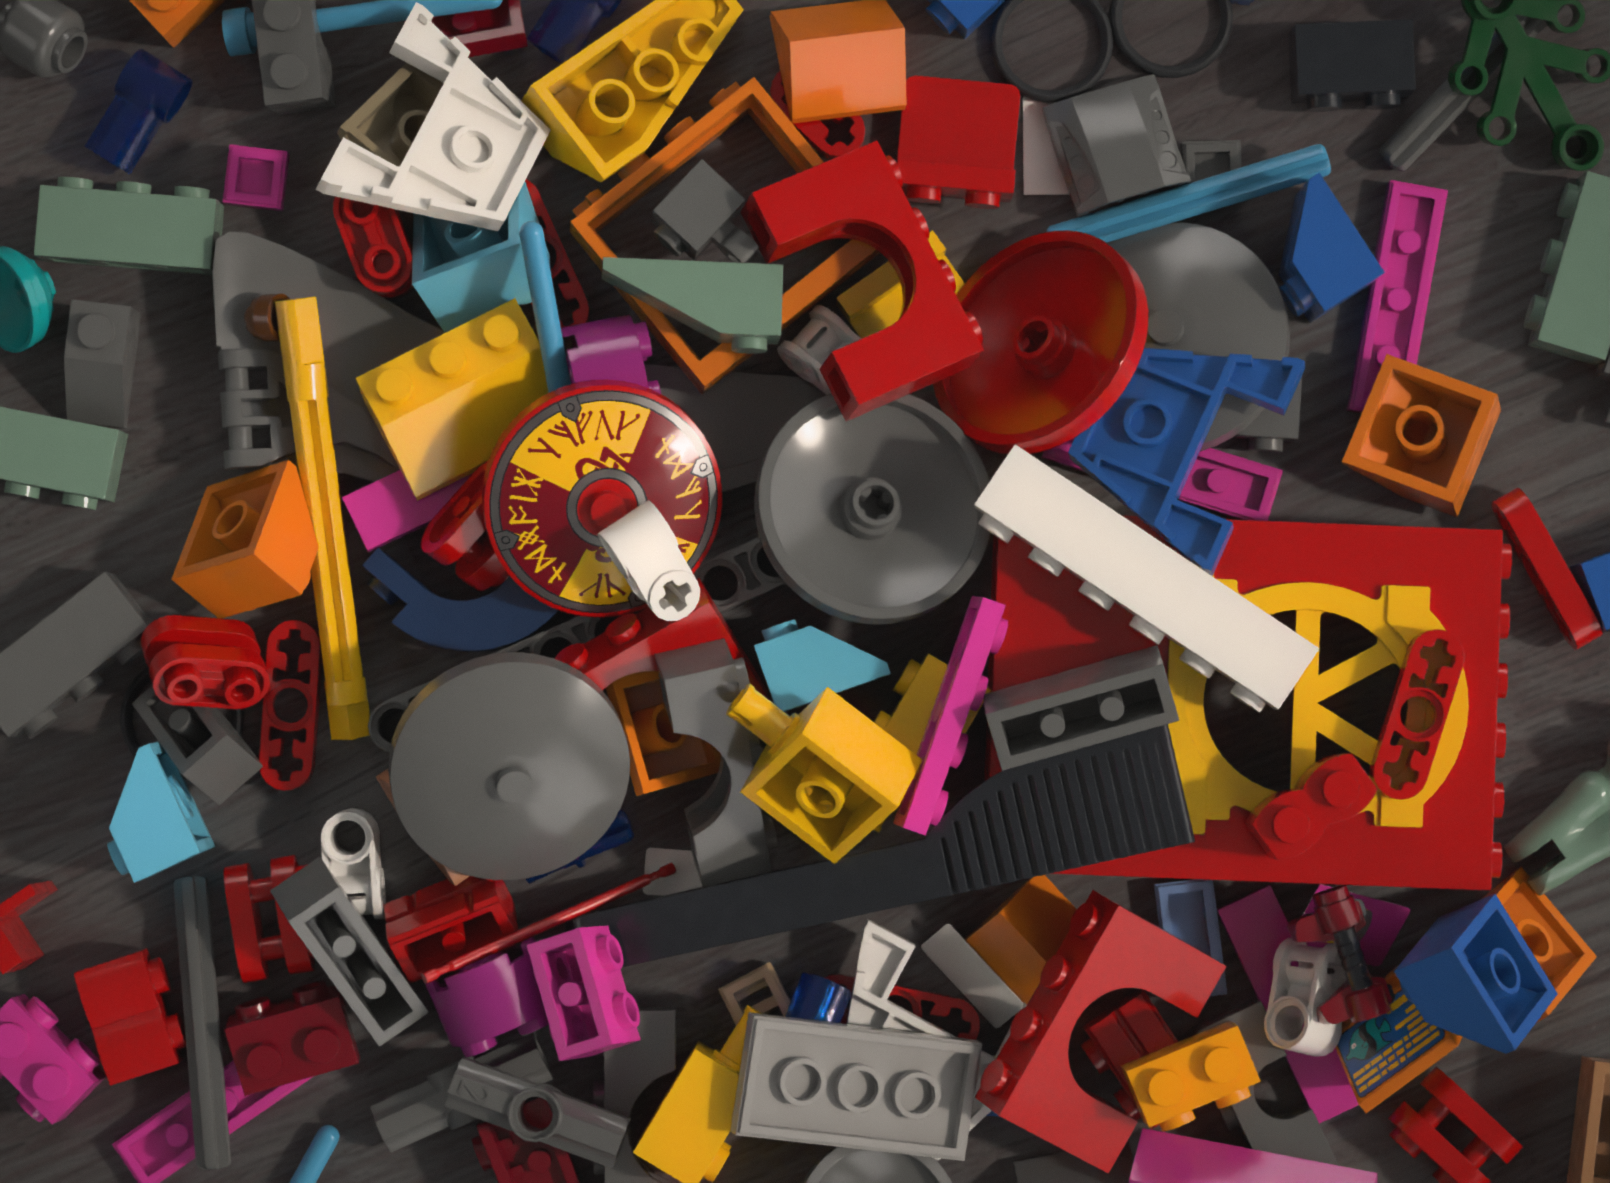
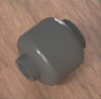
(42, 36)

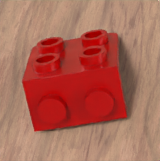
(958, 141)

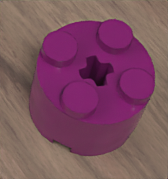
(609, 350)
(489, 1000)

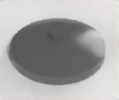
(1211, 300)
(872, 509)
(508, 766)

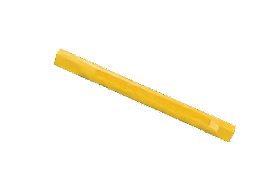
(317, 471)

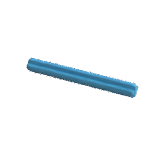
(1202, 195)

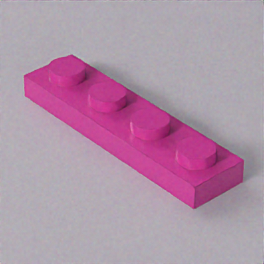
(959, 692)

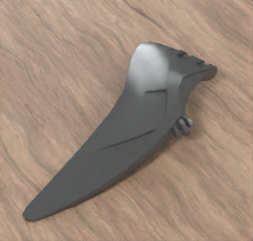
(366, 330)

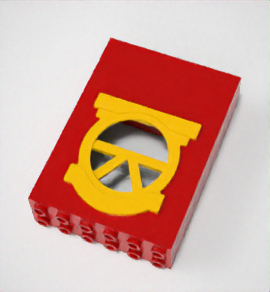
(1376, 575)

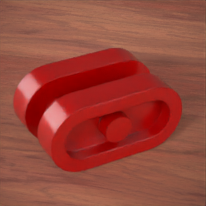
(376, 246)
(461, 536)
(204, 662)
(251, 947)
(1417, 1132)

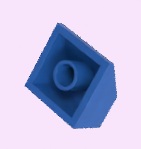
(1323, 254)
(1477, 977)

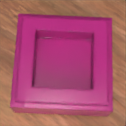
(256, 177)

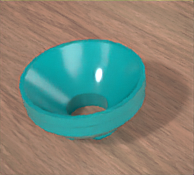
(24, 301)

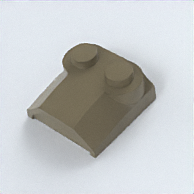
(393, 114)

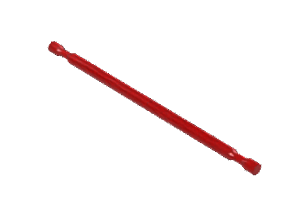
(548, 923)

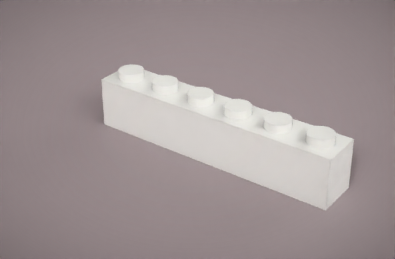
(1144, 578)

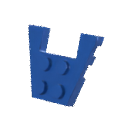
(1158, 428)

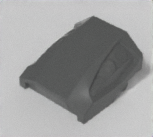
(1114, 144)

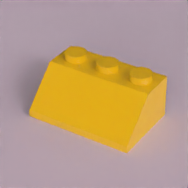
(455, 396)

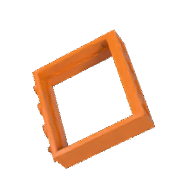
(683, 143)

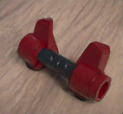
(1338, 919)

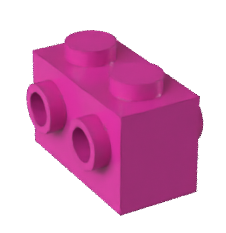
(584, 992)
(43, 1061)

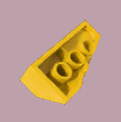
(627, 83)

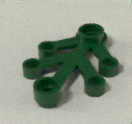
(1526, 62)

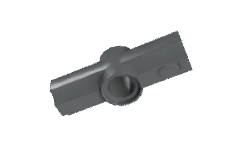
(500, 1100)
(421, 1109)

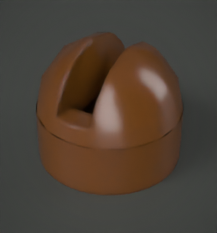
(261, 317)

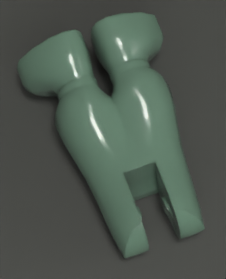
(1577, 825)

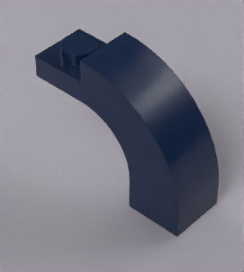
(465, 626)

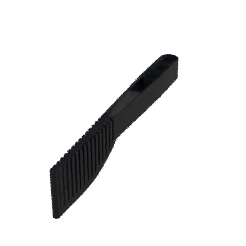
(1012, 827)

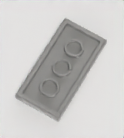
(856, 1087)

